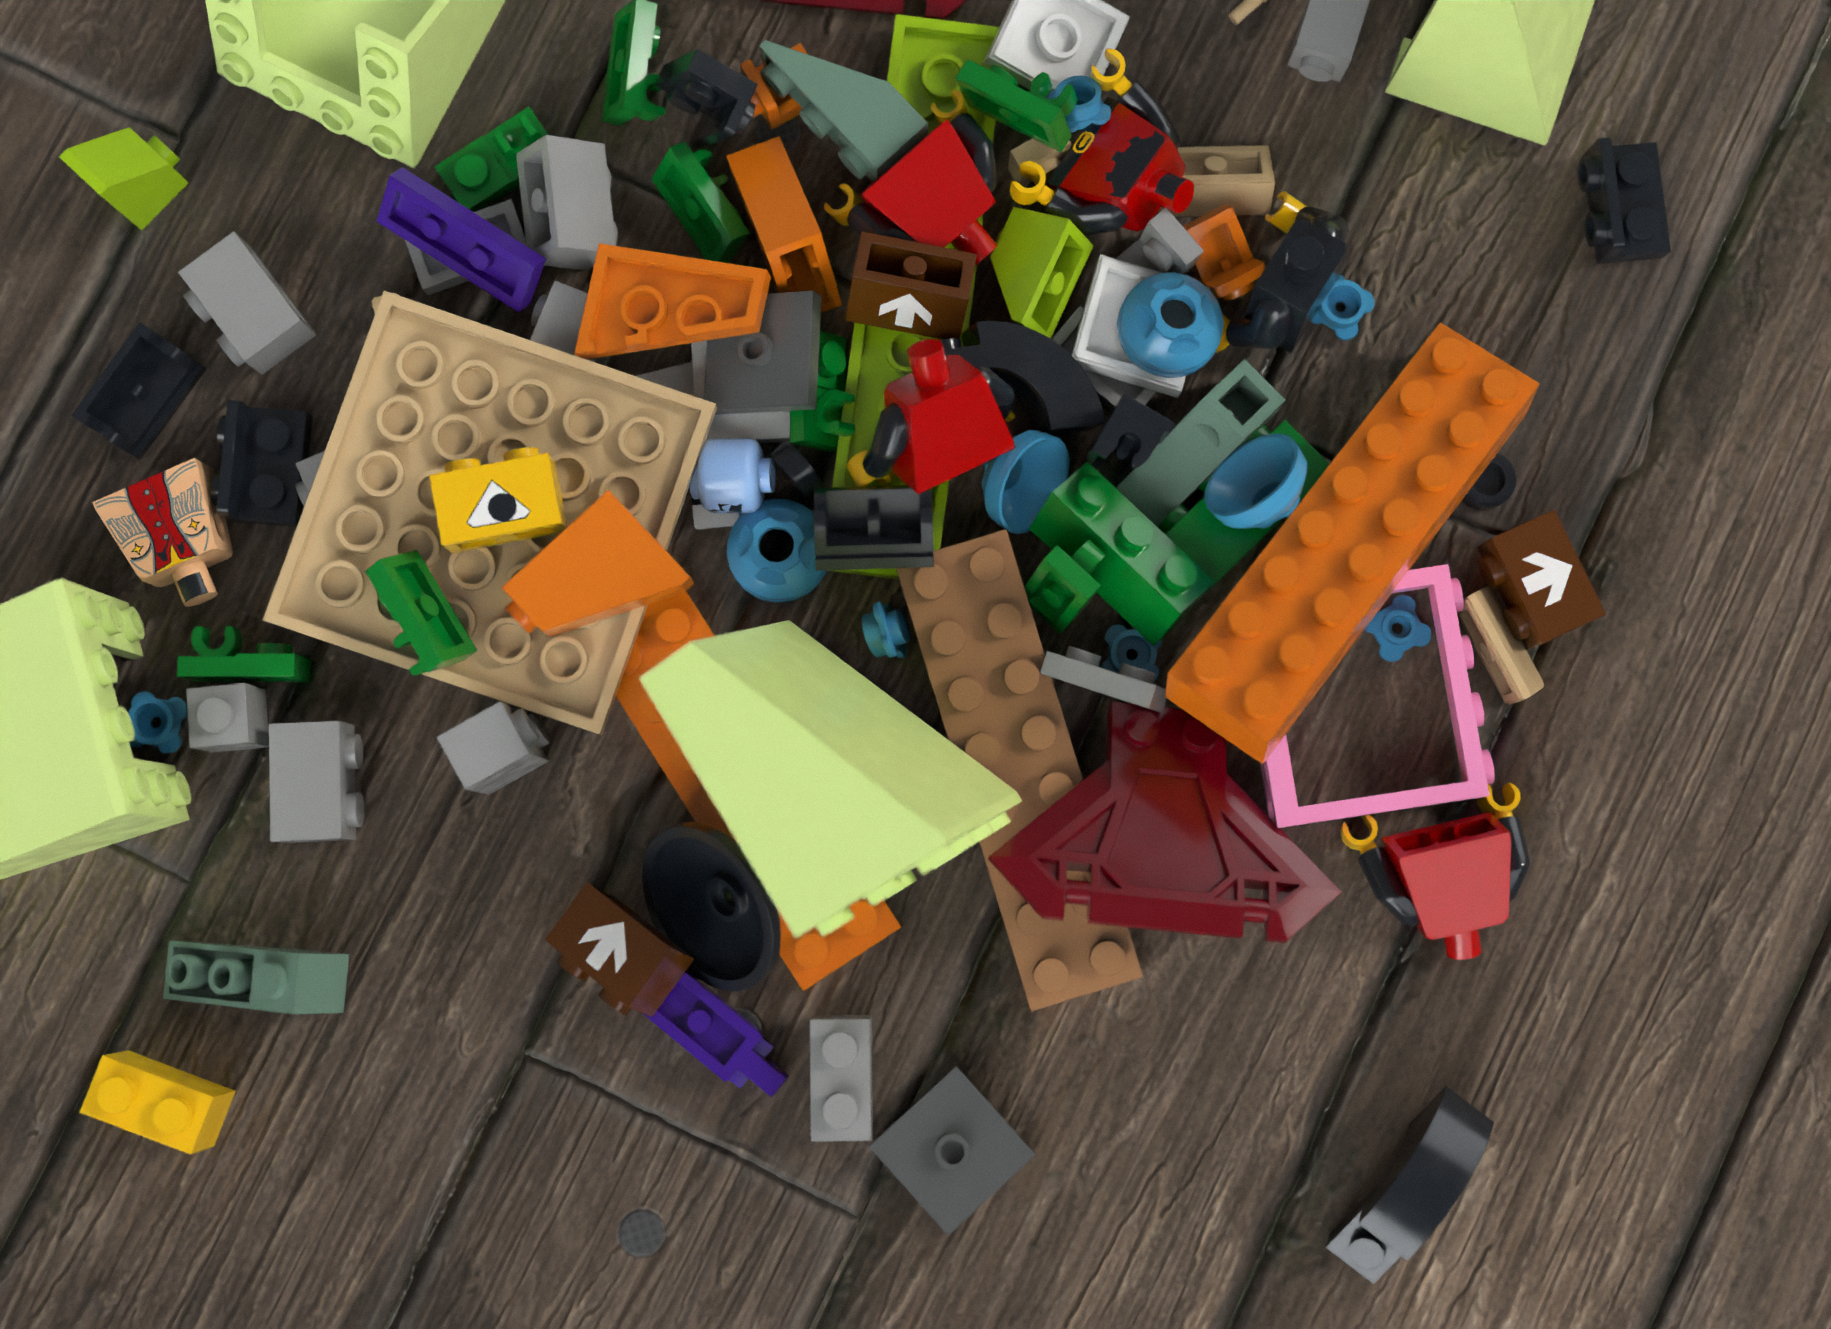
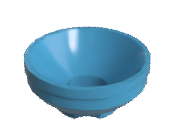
(1156, 345)
(1023, 479)
(1257, 483)
(774, 580)

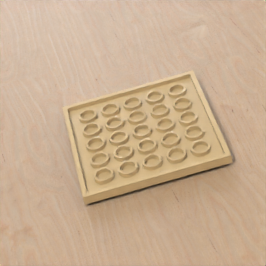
(458, 390)

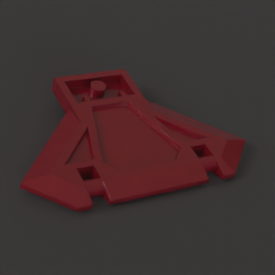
(1164, 840)

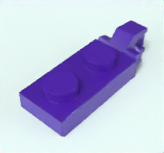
(718, 1035)

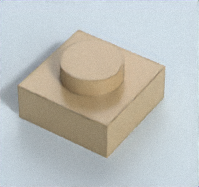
(1036, 152)

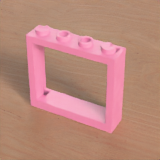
(1465, 713)

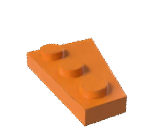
(665, 301)

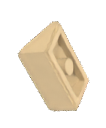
(1230, 177)
(1499, 651)

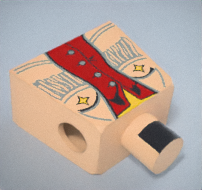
(170, 529)

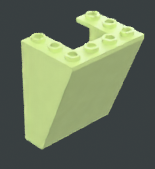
(1493, 61)
(355, 64)
(65, 737)
(820, 771)

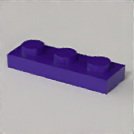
(460, 239)

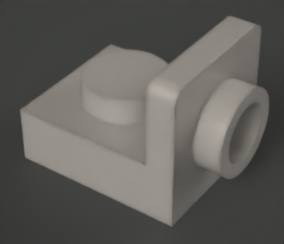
(1164, 246)

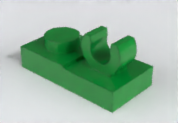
(632, 45)
(1030, 113)
(488, 165)
(700, 203)
(823, 426)
(1064, 585)
(421, 610)
(269, 664)

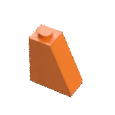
(783, 221)
(594, 572)

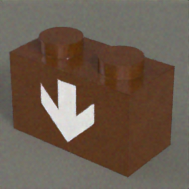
(910, 286)
(1539, 580)
(618, 951)

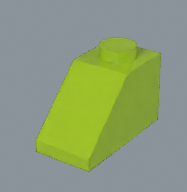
(128, 173)
(1038, 266)

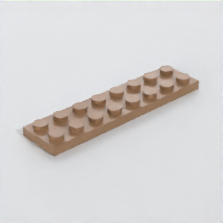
(1008, 718)

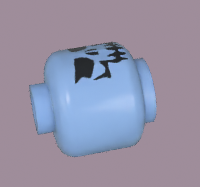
(732, 475)

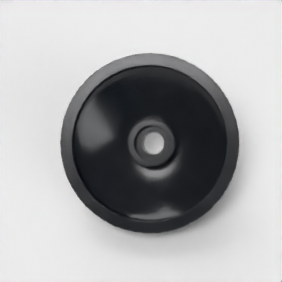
(711, 905)

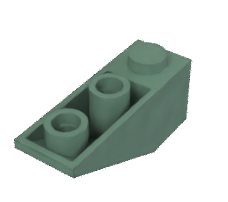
(854, 109)
(1201, 442)
(256, 977)

